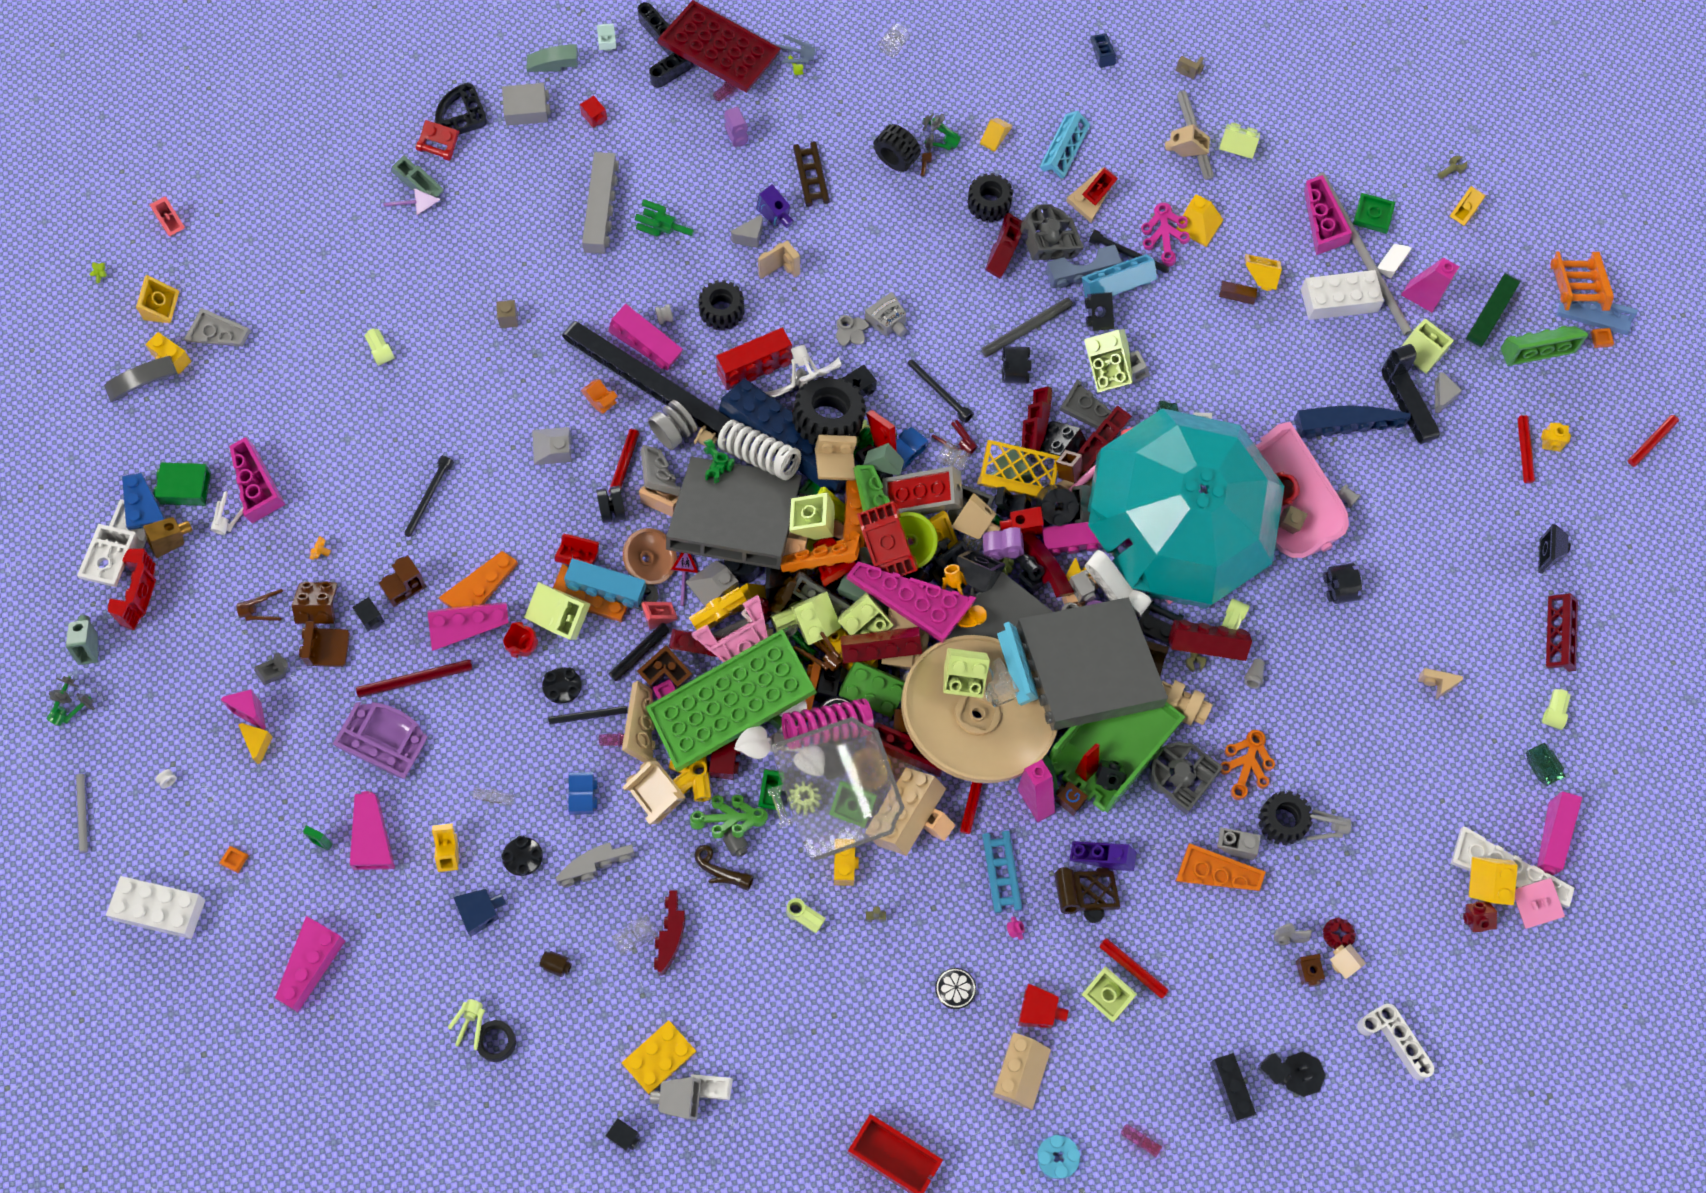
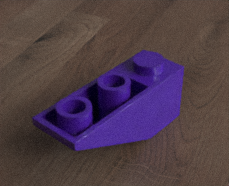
(1104, 855)

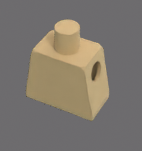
(1188, 141)
(975, 518)

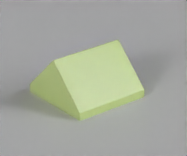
(1109, 994)

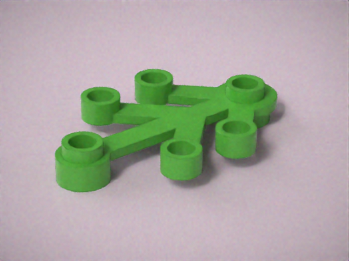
(752, 817)

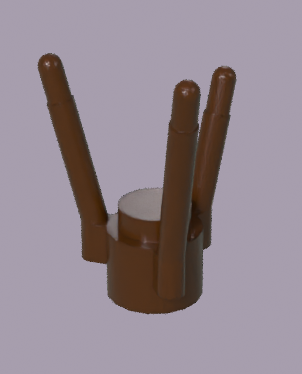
(248, 607)
(832, 658)

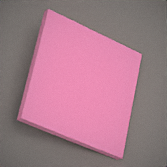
(1538, 903)

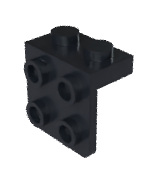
(1061, 438)

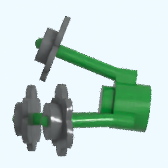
(951, 138)
(790, 631)
(58, 714)

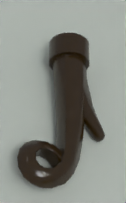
(722, 874)

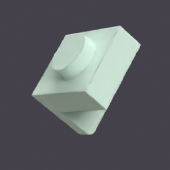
(606, 37)

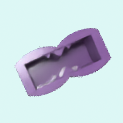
(736, 126)
(1003, 543)

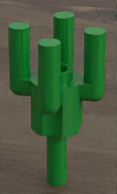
(659, 221)

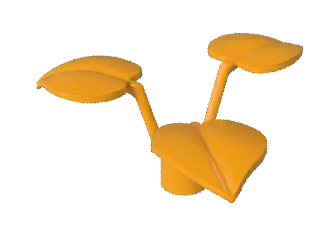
(976, 614)

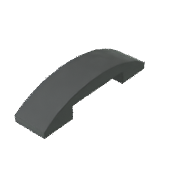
(139, 376)

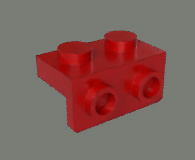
(578, 549)

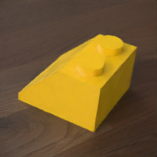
(1493, 880)

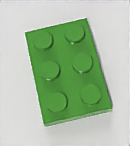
(878, 687)

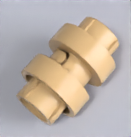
(1190, 705)

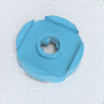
(1046, 1158)

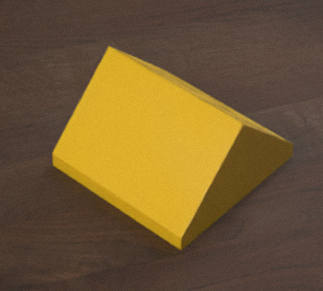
(156, 300)

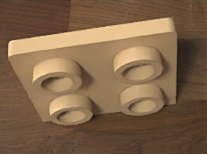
(781, 255)
(835, 457)

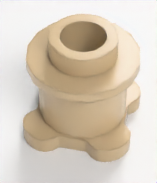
(704, 435)

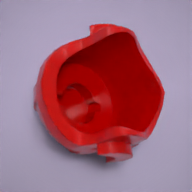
(1291, 488)
(520, 640)

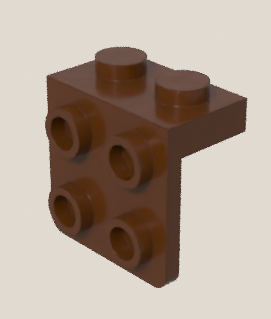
(314, 602)
(324, 646)

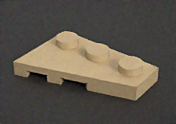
(1082, 204)

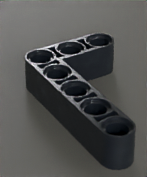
(671, 66)
(1406, 394)

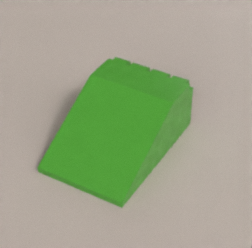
(1124, 739)

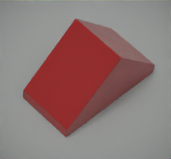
(1100, 186)

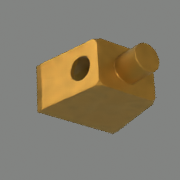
(166, 535)

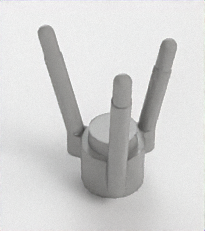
(1339, 825)

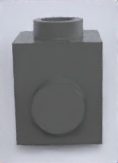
(272, 670)

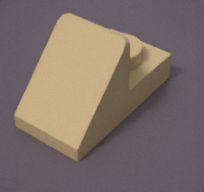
(1443, 680)

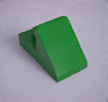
(770, 780)

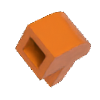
(599, 396)

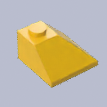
(1202, 220)
(1264, 271)

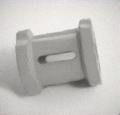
(1348, 495)

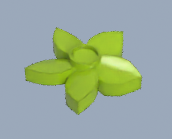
(98, 271)

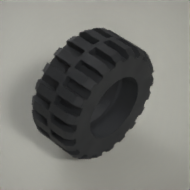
(833, 394)

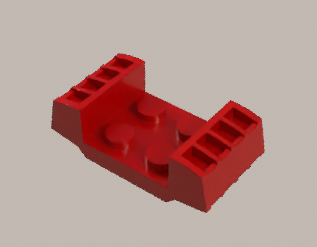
(887, 539)
(139, 593)

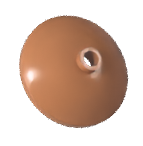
(651, 545)

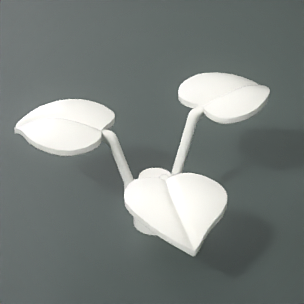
(802, 357)
(754, 740)

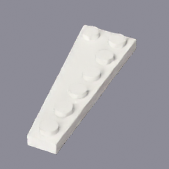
(1474, 845)

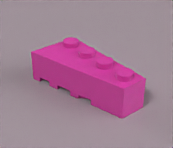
(1325, 217)
(644, 337)
(255, 484)
(460, 623)
(308, 962)

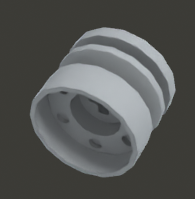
(672, 424)

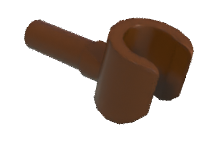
(926, 158)

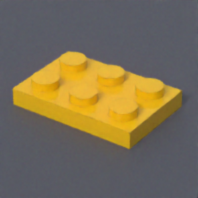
(658, 1057)

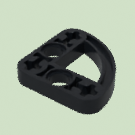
(469, 117)

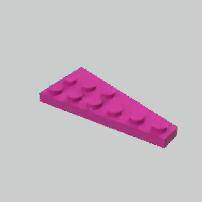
(917, 601)

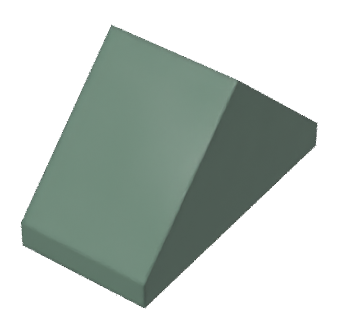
(885, 459)

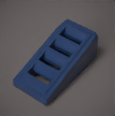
(1103, 51)

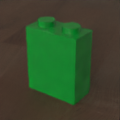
(182, 484)

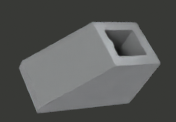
(1238, 843)

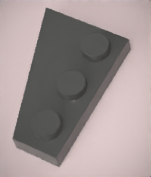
(1084, 407)

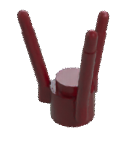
(966, 443)

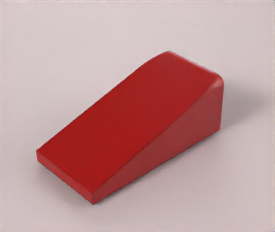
(1088, 763)

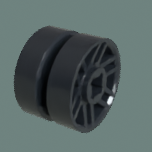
(611, 504)

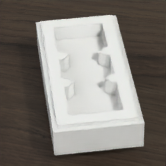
(714, 1087)

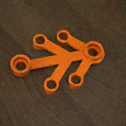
(1248, 762)

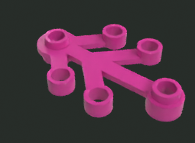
(1164, 231)

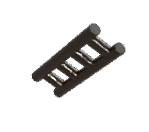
(820, 179)

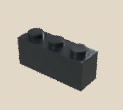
(1232, 1088)

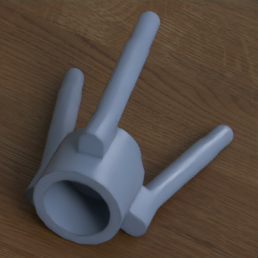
(806, 52)

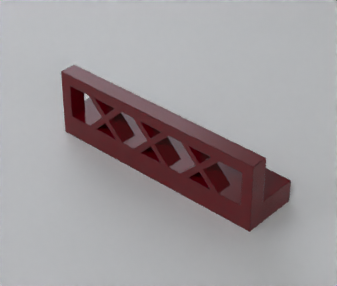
(1569, 632)

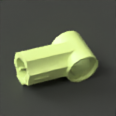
(380, 350)
(1235, 614)
(784, 618)
(1556, 714)
(806, 917)

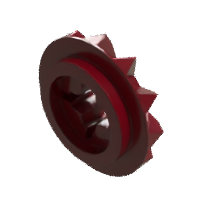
(1334, 940)

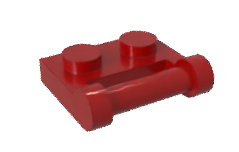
(439, 134)

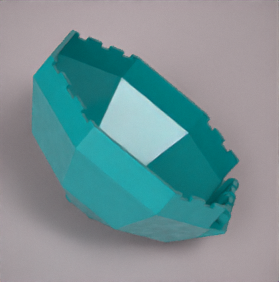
(1186, 541)

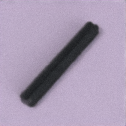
(637, 653)

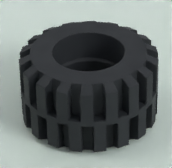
(897, 147)
(993, 186)
(721, 293)
(1296, 807)

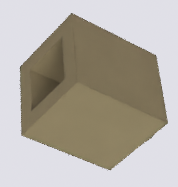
(507, 314)
(1292, 519)

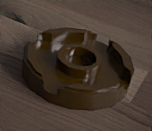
(783, 595)

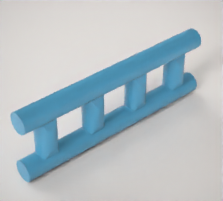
(994, 881)

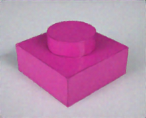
(663, 689)

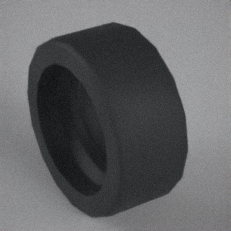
(496, 1024)

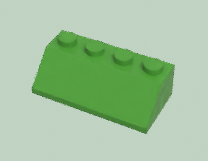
(1542, 345)

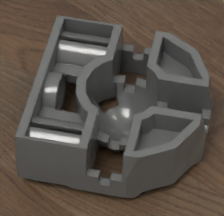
(1052, 240)
(1204, 769)

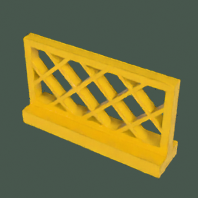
(1011, 485)

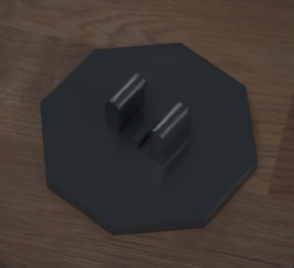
(1306, 1074)

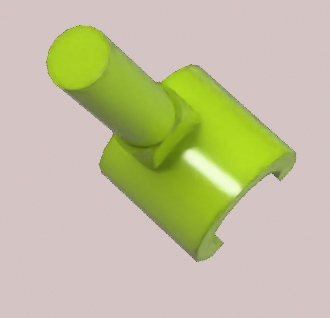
(797, 68)

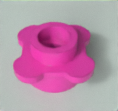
(1015, 928)

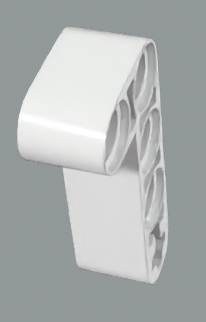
(1113, 582)
(1399, 1044)

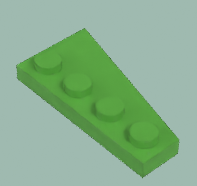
(869, 487)

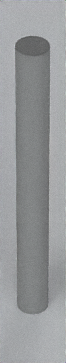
(81, 807)

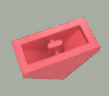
(167, 216)
(658, 613)

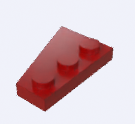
(881, 429)
(833, 572)

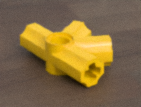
(718, 609)
(689, 780)

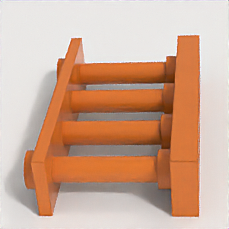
(1597, 274)

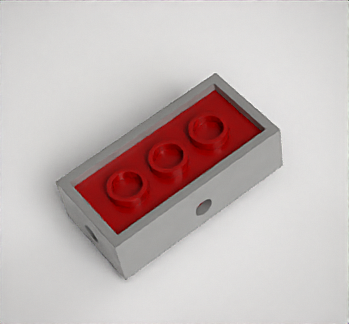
(926, 491)

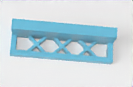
(1062, 140)
(1017, 664)

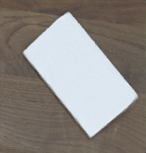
(1393, 260)

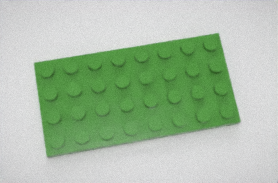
(730, 700)

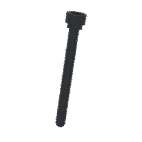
(1097, 238)
(964, 414)
(444, 464)

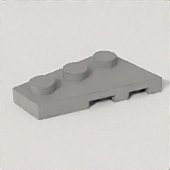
(217, 330)
(656, 471)

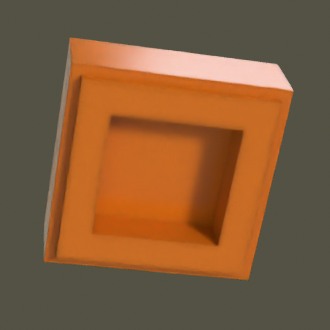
(1602, 337)
(234, 859)

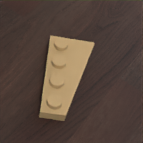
(639, 724)

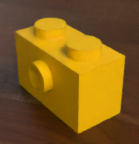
(160, 347)
(844, 867)

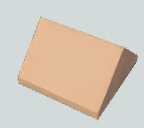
(658, 500)

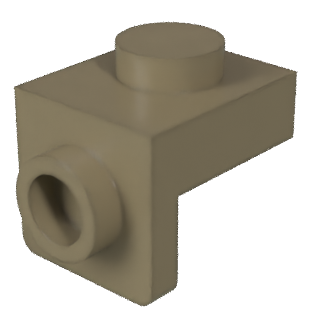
(1190, 68)

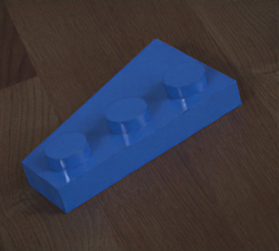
(139, 502)

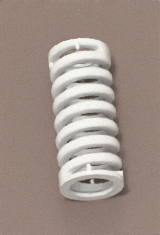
(774, 467)

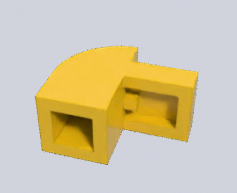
(445, 847)

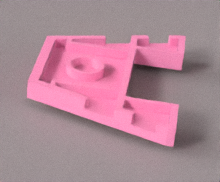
(738, 640)

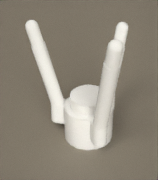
(220, 524)

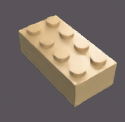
(920, 796)

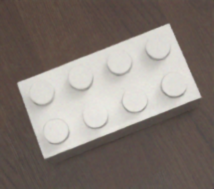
(1342, 295)
(155, 907)

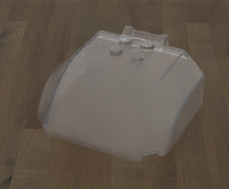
(836, 787)

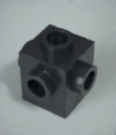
(1110, 775)

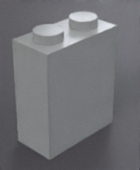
(525, 104)

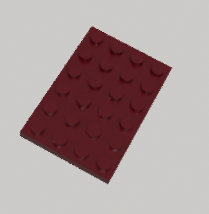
(719, 46)

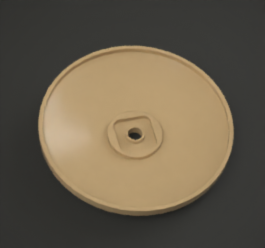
(957, 742)

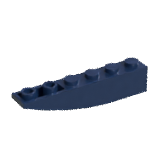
(1346, 419)

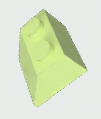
(812, 516)
(816, 616)

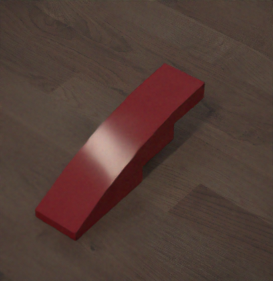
(1038, 416)
(1103, 435)
(1053, 571)

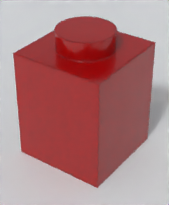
(593, 111)

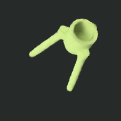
(472, 1009)

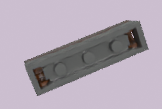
(808, 587)

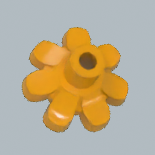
(319, 549)

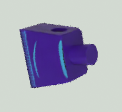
(774, 207)

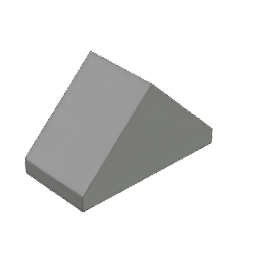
(748, 233)
(1445, 392)

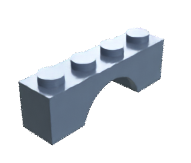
(1062, 272)

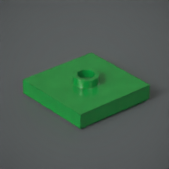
(1374, 213)

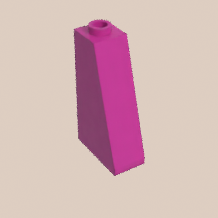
(1431, 284)
(1037, 790)
(1558, 832)
(369, 836)

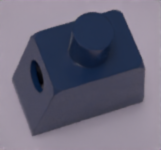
(478, 909)

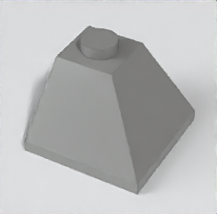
(551, 446)
(712, 582)

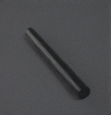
(587, 715)

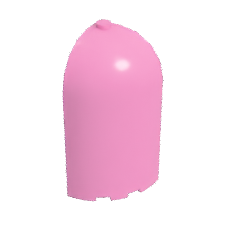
(1325, 511)

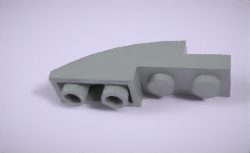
(585, 865)

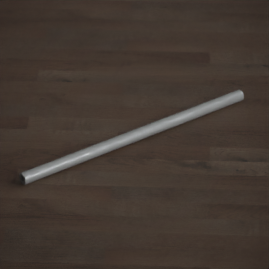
(1370, 265)

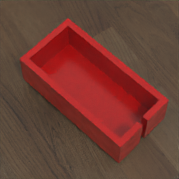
(754, 358)
(894, 1156)

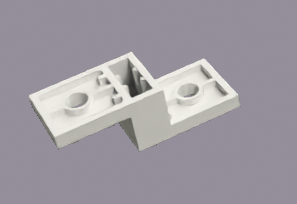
(111, 545)

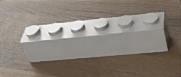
(599, 203)

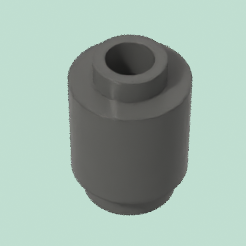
(736, 846)

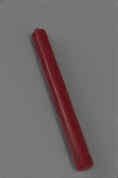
(414, 678)

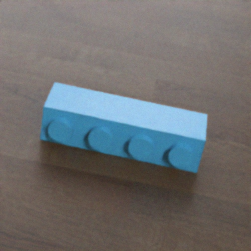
(1121, 276)
(605, 583)

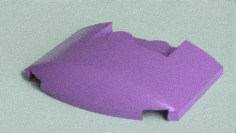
(381, 737)

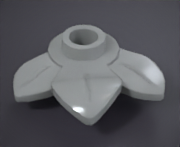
(851, 333)
(1287, 934)

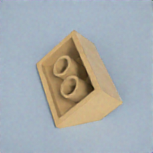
(905, 662)
(1021, 1071)

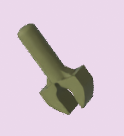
(1453, 167)
(1194, 656)
(876, 914)

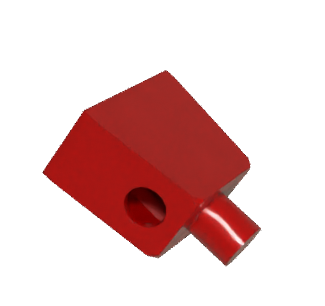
(1030, 520)
(1040, 1008)

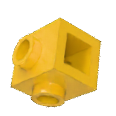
(1555, 437)

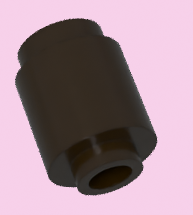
(555, 963)

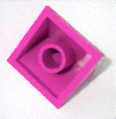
(246, 706)

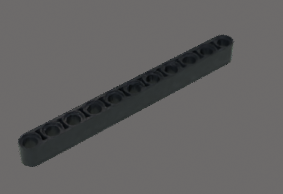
(643, 376)

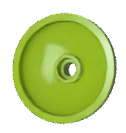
(924, 536)

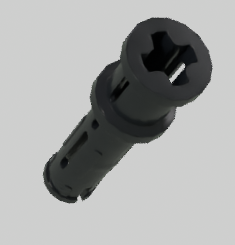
(1029, 564)

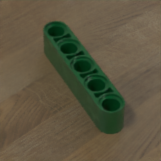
(1493, 310)

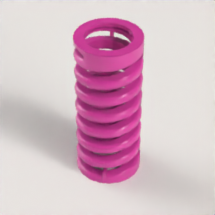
(790, 729)

